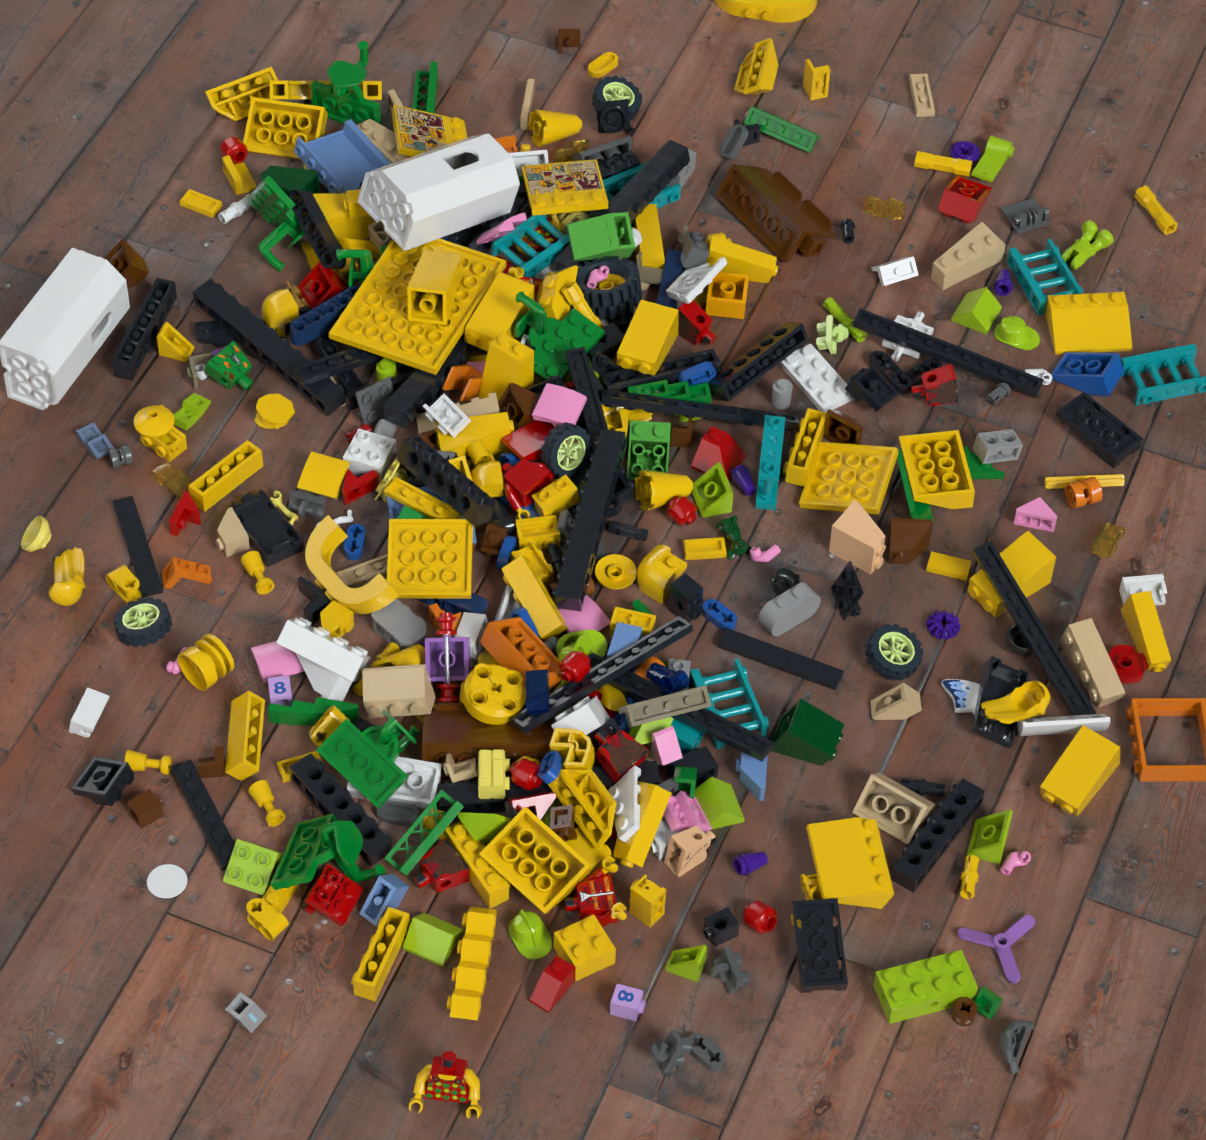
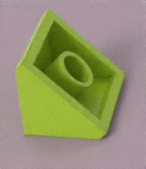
(977, 310)
(713, 492)
(719, 803)
(483, 826)
(990, 836)
(432, 938)

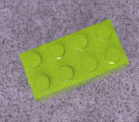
(924, 986)

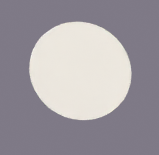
(167, 881)

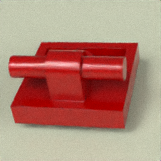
(333, 895)

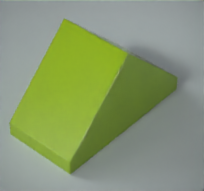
(688, 962)

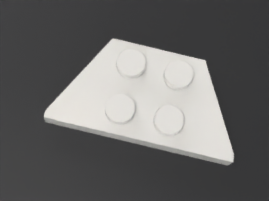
(694, 280)

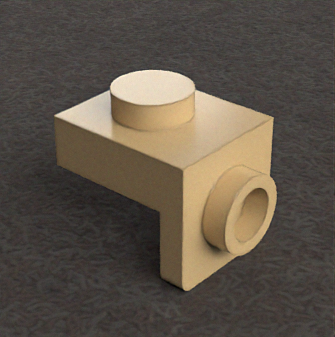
(462, 770)

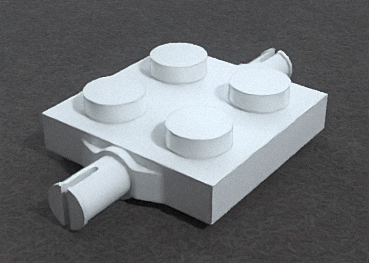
(912, 323)

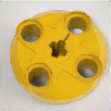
(494, 692)

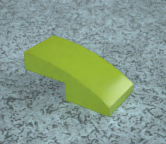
(191, 411)

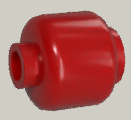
(235, 149)
(682, 511)
(574, 666)
(525, 774)
(760, 917)

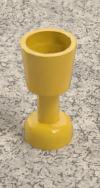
(254, 566)
(139, 762)
(263, 796)

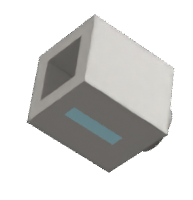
(246, 1012)

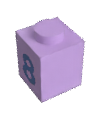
(280, 690)
(627, 1002)

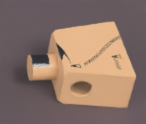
(688, 849)

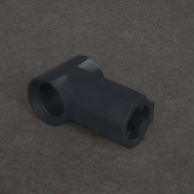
(501, 517)

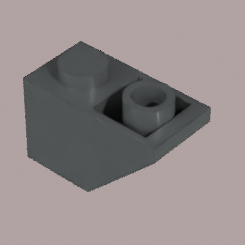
(694, 250)

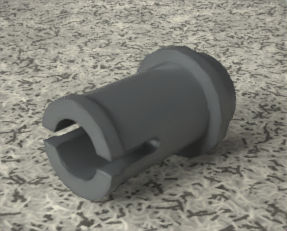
(1001, 390)

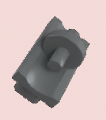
(307, 504)
(727, 970)
(671, 1050)

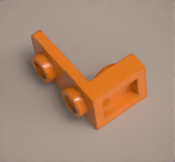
(181, 568)

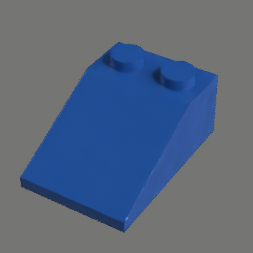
(1089, 372)

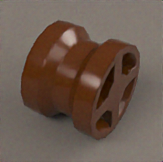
(962, 1017)

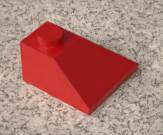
(321, 285)
(717, 447)

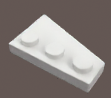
(627, 810)

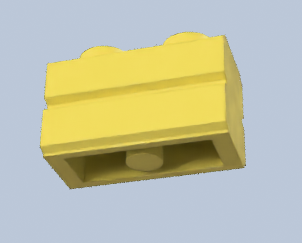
(491, 774)

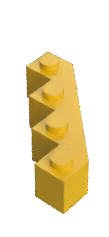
(473, 964)

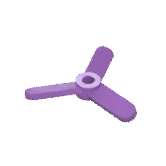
(1004, 951)

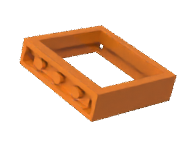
(1165, 707)

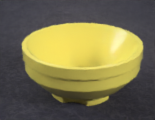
(36, 535)

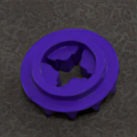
(965, 147)
(936, 629)

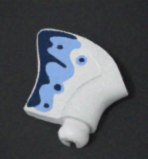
(963, 694)

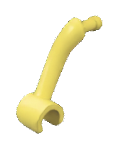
(277, 501)

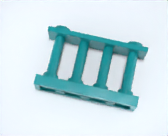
(617, 182)
(539, 260)
(1030, 286)
(1162, 359)
(770, 462)
(740, 674)

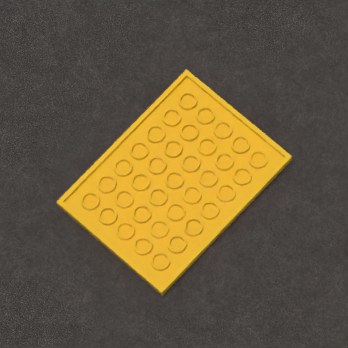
(379, 310)

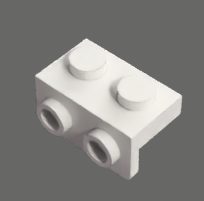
(448, 415)

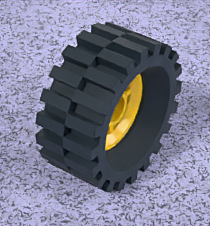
(616, 293)

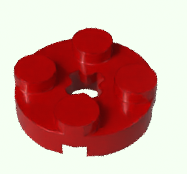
(1136, 660)

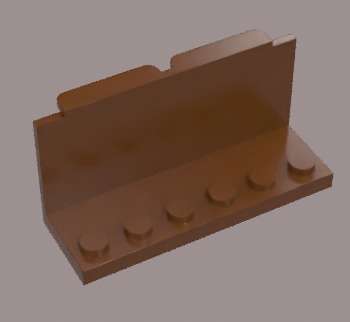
(772, 208)
(459, 733)

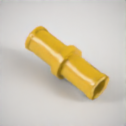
(969, 877)

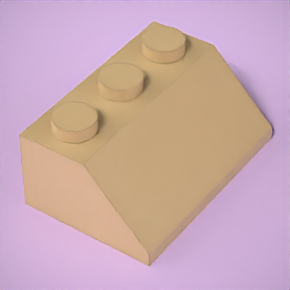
(397, 691)
(893, 807)

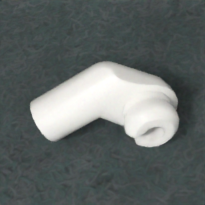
(1041, 373)

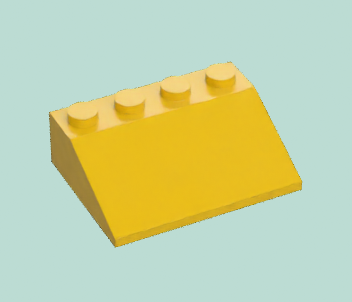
(276, 125)
(1089, 322)
(938, 469)
(536, 861)
(851, 862)

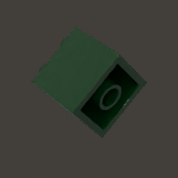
(293, 178)
(807, 734)

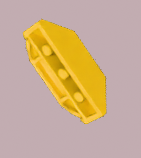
(758, 69)
(235, 97)
(550, 292)
(591, 802)

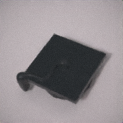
(613, 116)

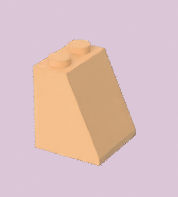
(858, 539)

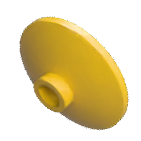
(154, 421)
(615, 565)

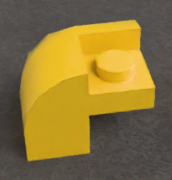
(279, 309)
(489, 478)
(658, 571)
(574, 748)

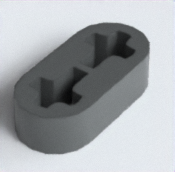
(707, 1051)

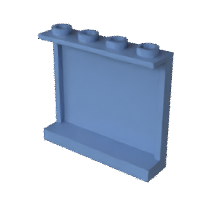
(341, 157)

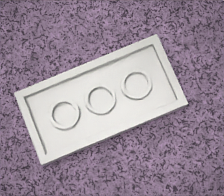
(816, 378)

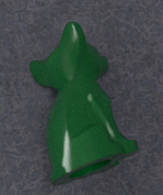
(733, 534)

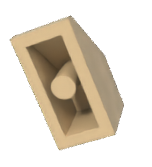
(231, 534)
(896, 704)

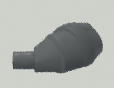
(1013, 1041)

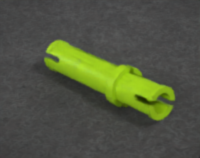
(844, 319)

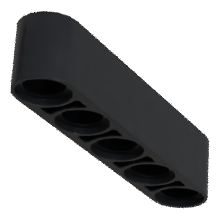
(316, 228)

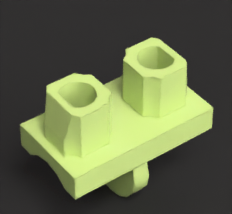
(833, 335)

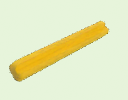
(1104, 480)

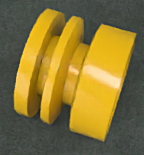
(205, 662)

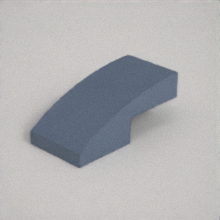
(94, 440)

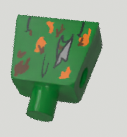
(230, 368)

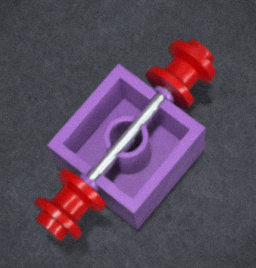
(447, 658)

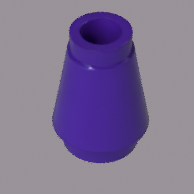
(1003, 283)
(743, 479)
(749, 862)

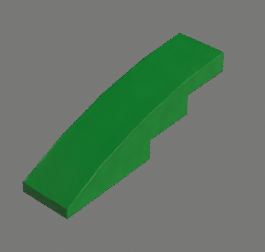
(679, 390)
(308, 713)

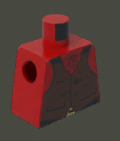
(695, 324)
(937, 386)
(619, 753)
(442, 868)

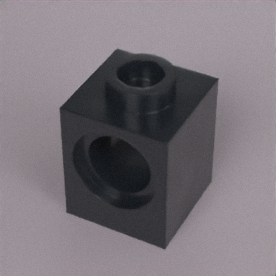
(724, 919)

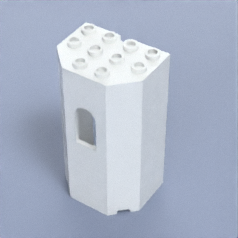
(441, 190)
(62, 328)

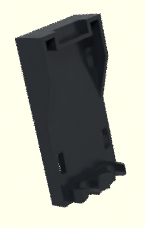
(1101, 429)
(267, 528)
(996, 683)
(819, 945)

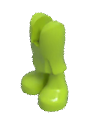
(1082, 249)

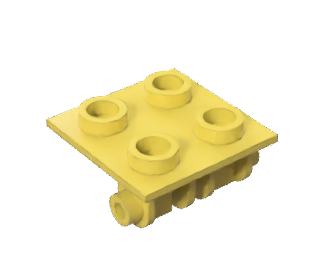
(390, 474)

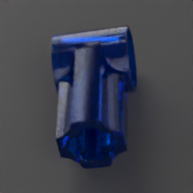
(668, 679)

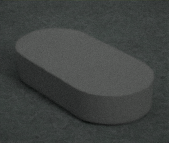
(733, 142)
(397, 813)

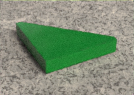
(980, 470)

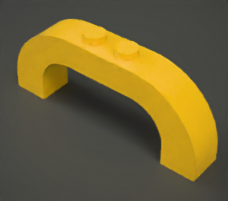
(769, 10)
(302, 89)
(318, 555)

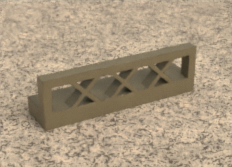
(666, 706)

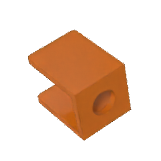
(460, 378)

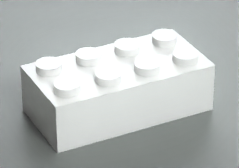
(324, 649)

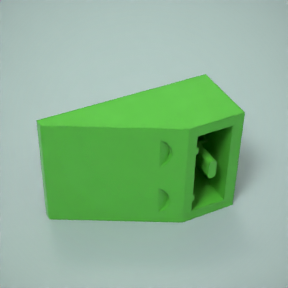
(602, 237)
(648, 447)

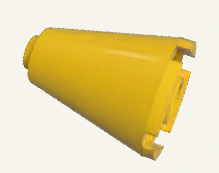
(552, 126)
(660, 488)
(410, 656)

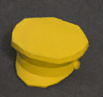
(273, 411)

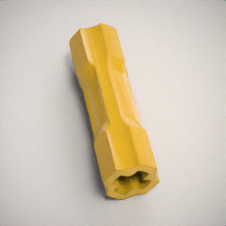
(942, 163)
(1163, 219)
(576, 298)

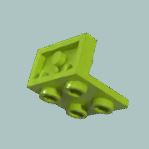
(251, 866)

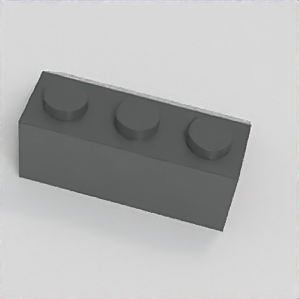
(604, 150)

